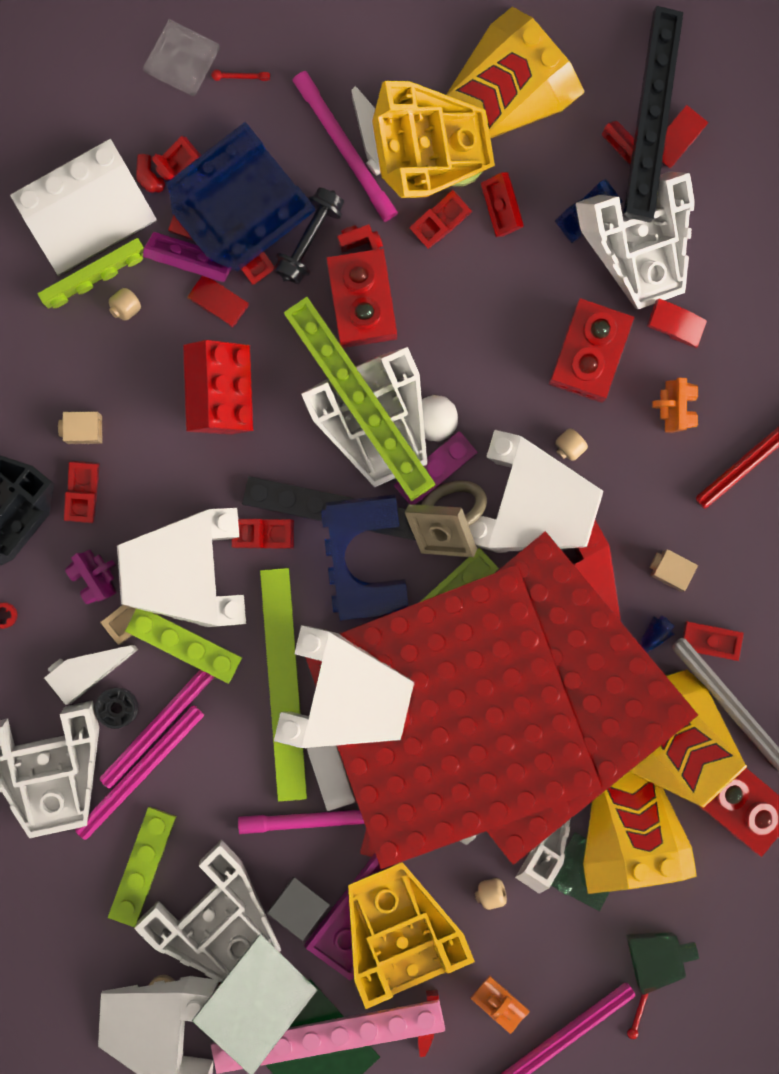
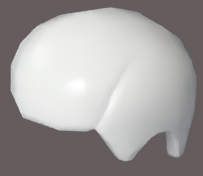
(439, 418)

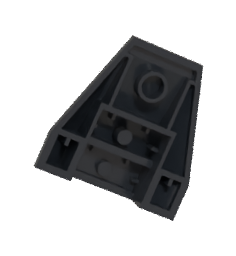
(23, 505)

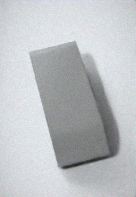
(331, 776)

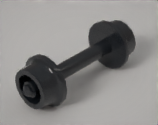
(327, 204)

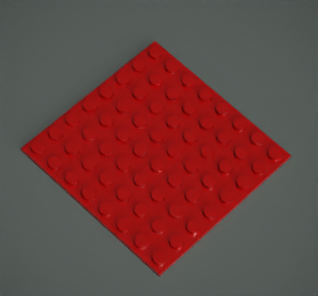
(611, 682)
(483, 724)

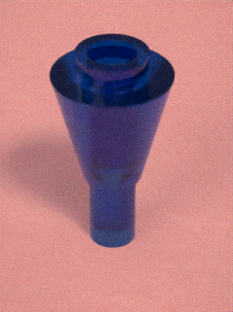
(657, 633)

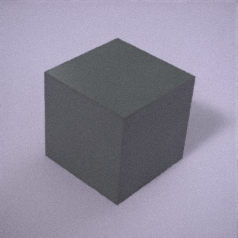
(297, 908)

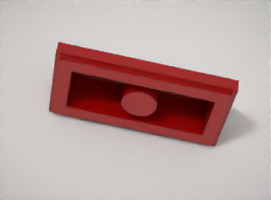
(619, 139)

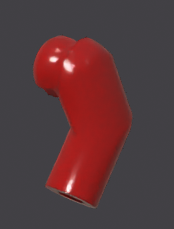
(146, 177)

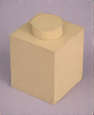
(81, 428)
(672, 570)

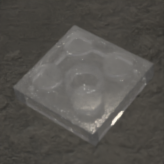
(181, 57)

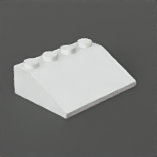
(83, 207)

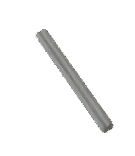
(727, 701)

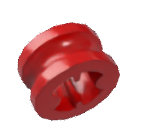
(10, 621)

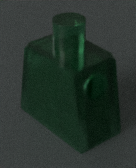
(659, 959)

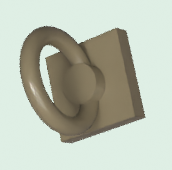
(446, 529)

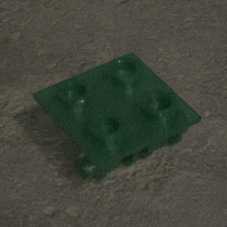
(571, 875)

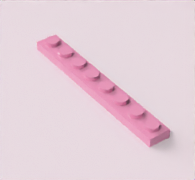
(347, 1034)

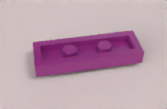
(183, 256)
(444, 463)

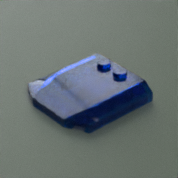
(236, 200)

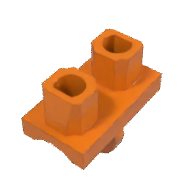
(674, 405)
(499, 1004)

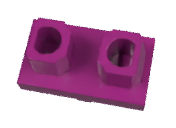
(96, 575)

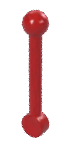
(217, 75)
(633, 1033)

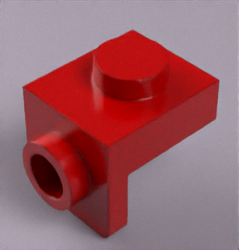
(176, 158)
(354, 237)

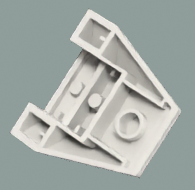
(397, 387)

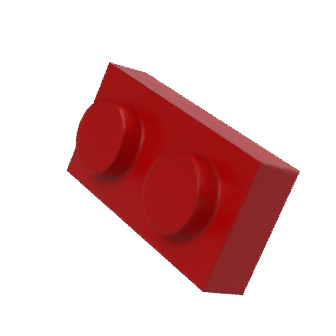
(502, 204)
(714, 640)

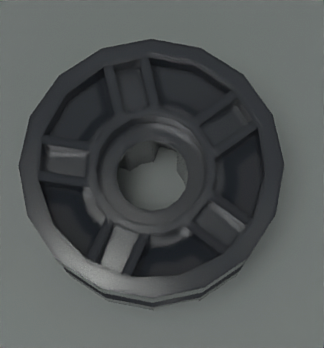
(107, 700)

